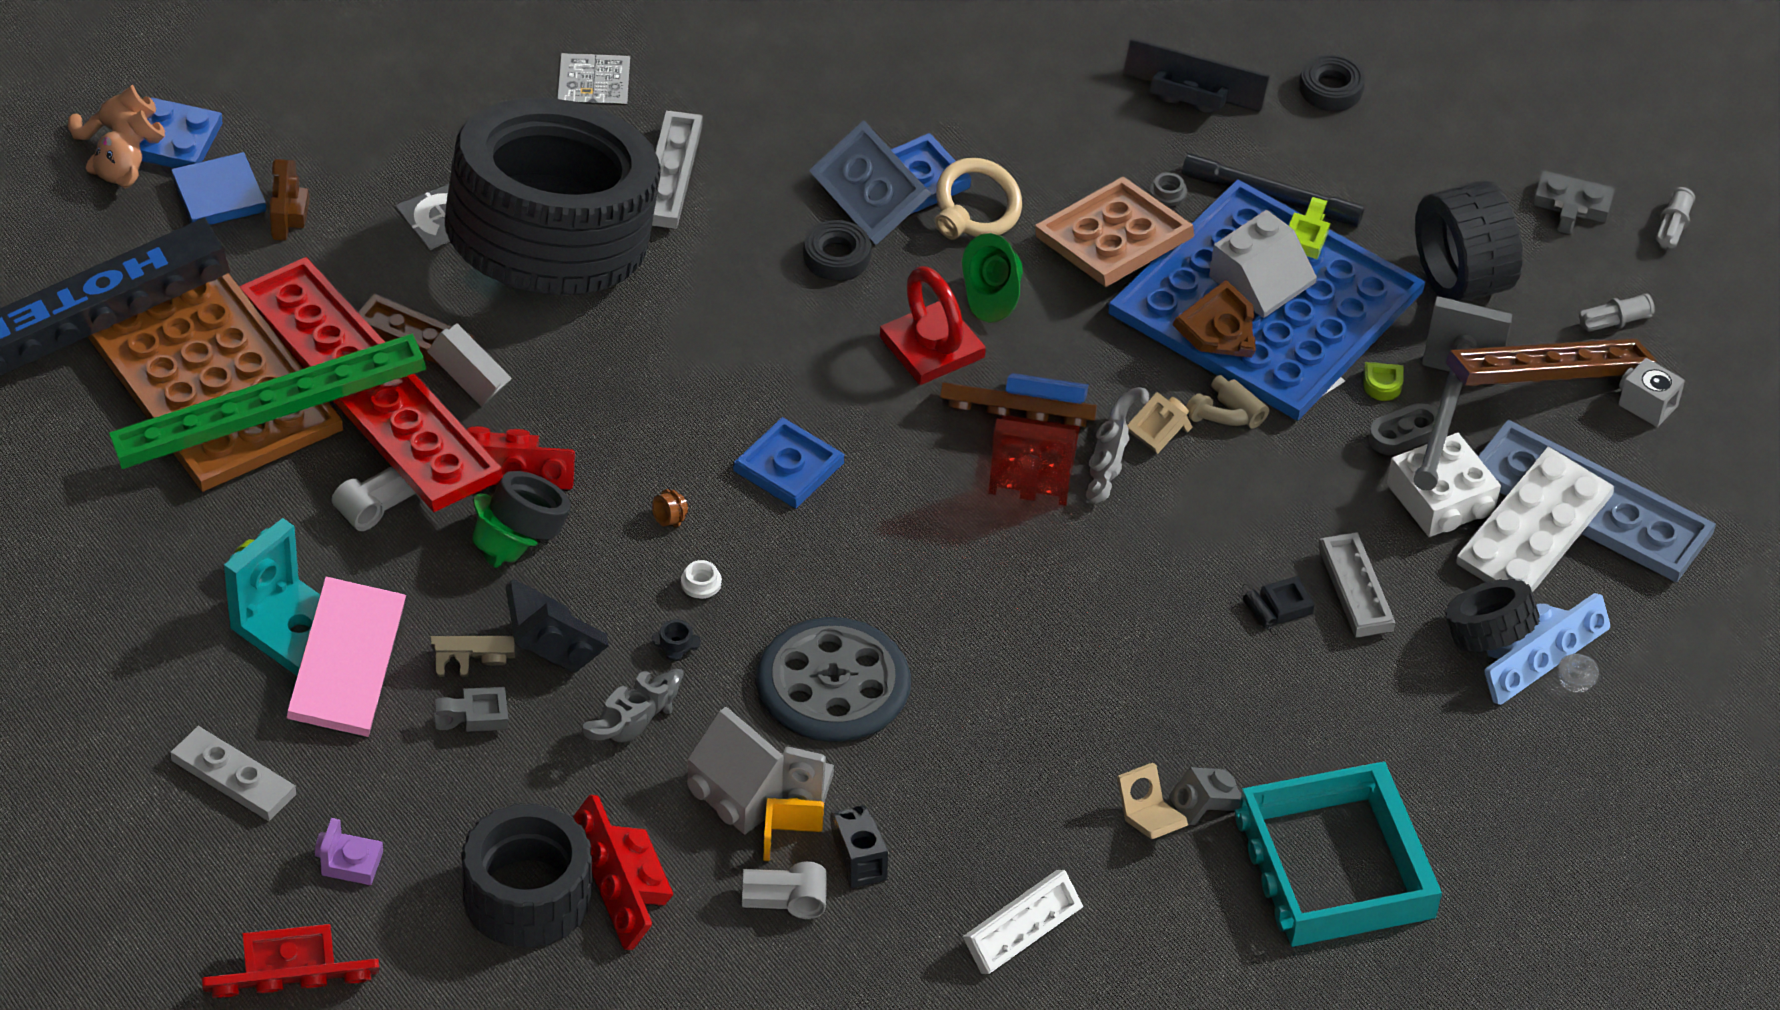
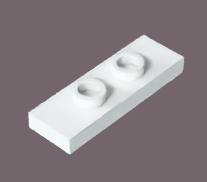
(1022, 921)

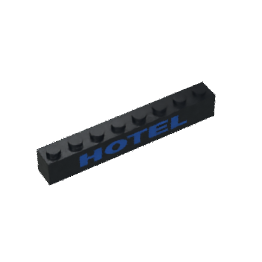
(109, 293)

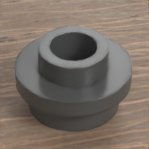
(1168, 189)

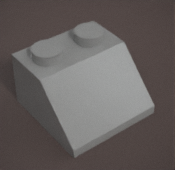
(1263, 263)
(735, 771)

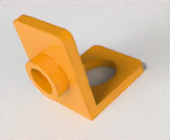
(791, 815)

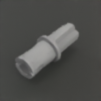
(1675, 217)
(1617, 313)

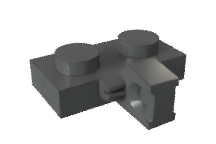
(1573, 199)

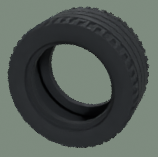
(551, 195)

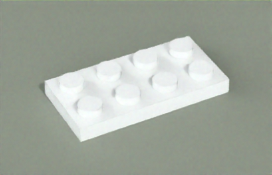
(1536, 521)

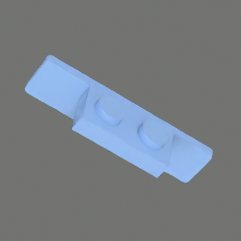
(1540, 651)

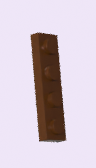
(1001, 401)

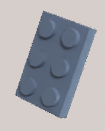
(870, 182)

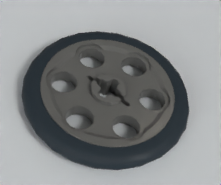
(811, 717)

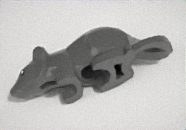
(630, 711)

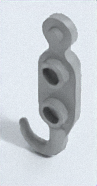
(1112, 439)

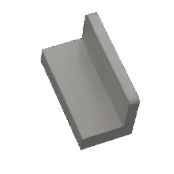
(468, 364)

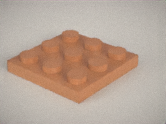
(1114, 231)

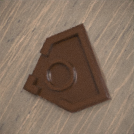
(289, 202)
(1220, 323)

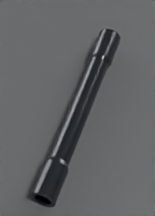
(1215, 172)

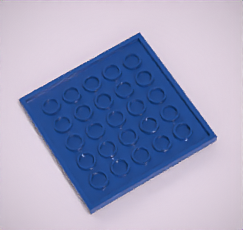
(1301, 343)

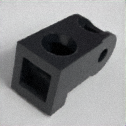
(860, 846)

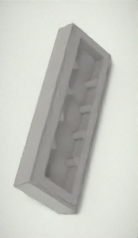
(1356, 585)
(233, 773)

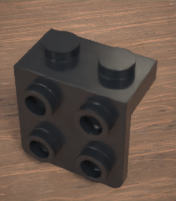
(550, 630)

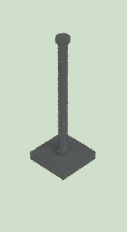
(1454, 327)

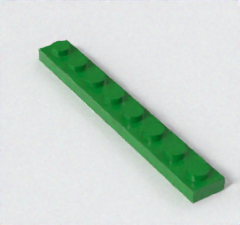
(267, 401)

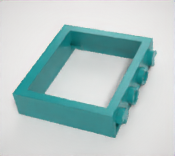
(1328, 790)

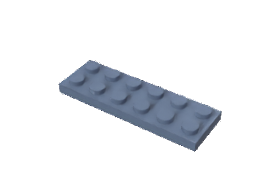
(1631, 521)

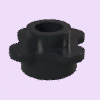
(676, 639)

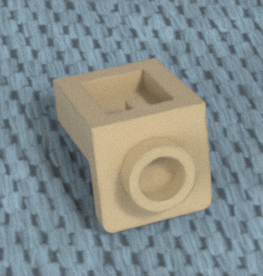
(1159, 421)

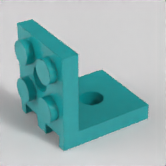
(269, 597)

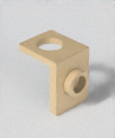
(1149, 813)

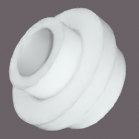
(701, 579)

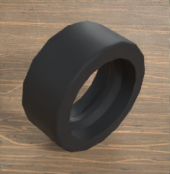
(530, 505)

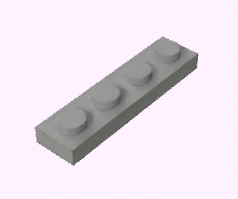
(676, 157)

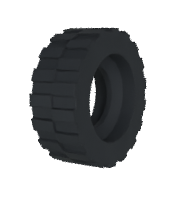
(1492, 615)

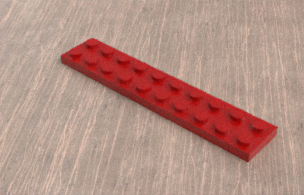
(398, 416)

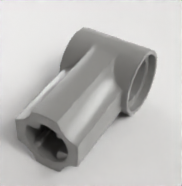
(366, 501)
(798, 890)

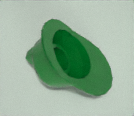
(991, 277)
(494, 538)

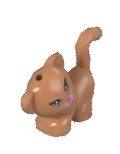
(119, 151)

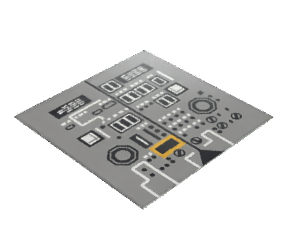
(594, 78)

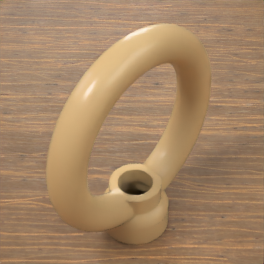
(955, 220)

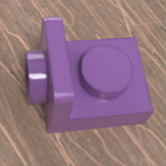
(347, 855)

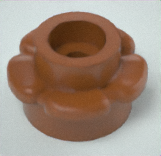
(669, 508)

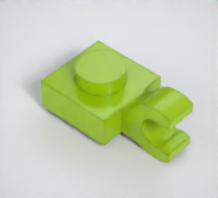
(1311, 228)

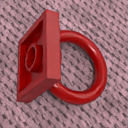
(931, 337)

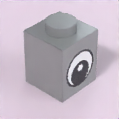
(1650, 391)

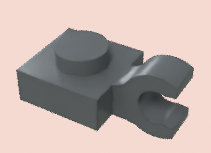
(480, 710)

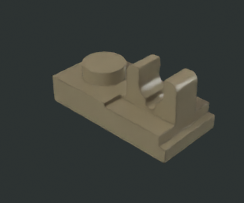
(490, 648)

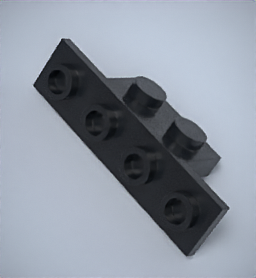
(1194, 79)

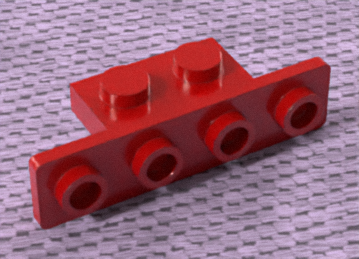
(521, 452)
(624, 871)
(289, 957)

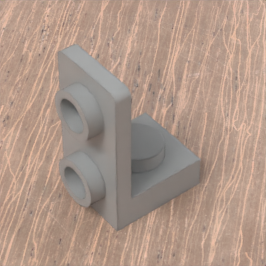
(805, 775)

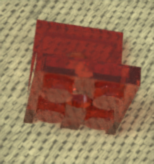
(1016, 470)

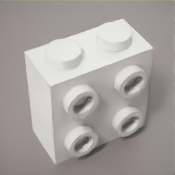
(1462, 492)

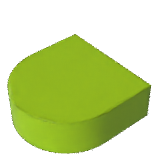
(1382, 380)

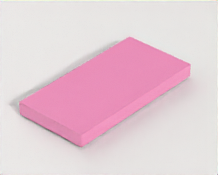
(346, 657)

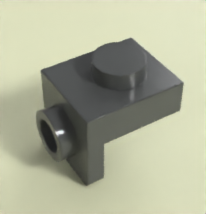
(1205, 790)

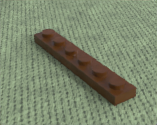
(1546, 361)

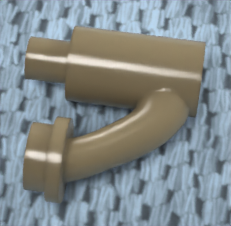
(1242, 405)

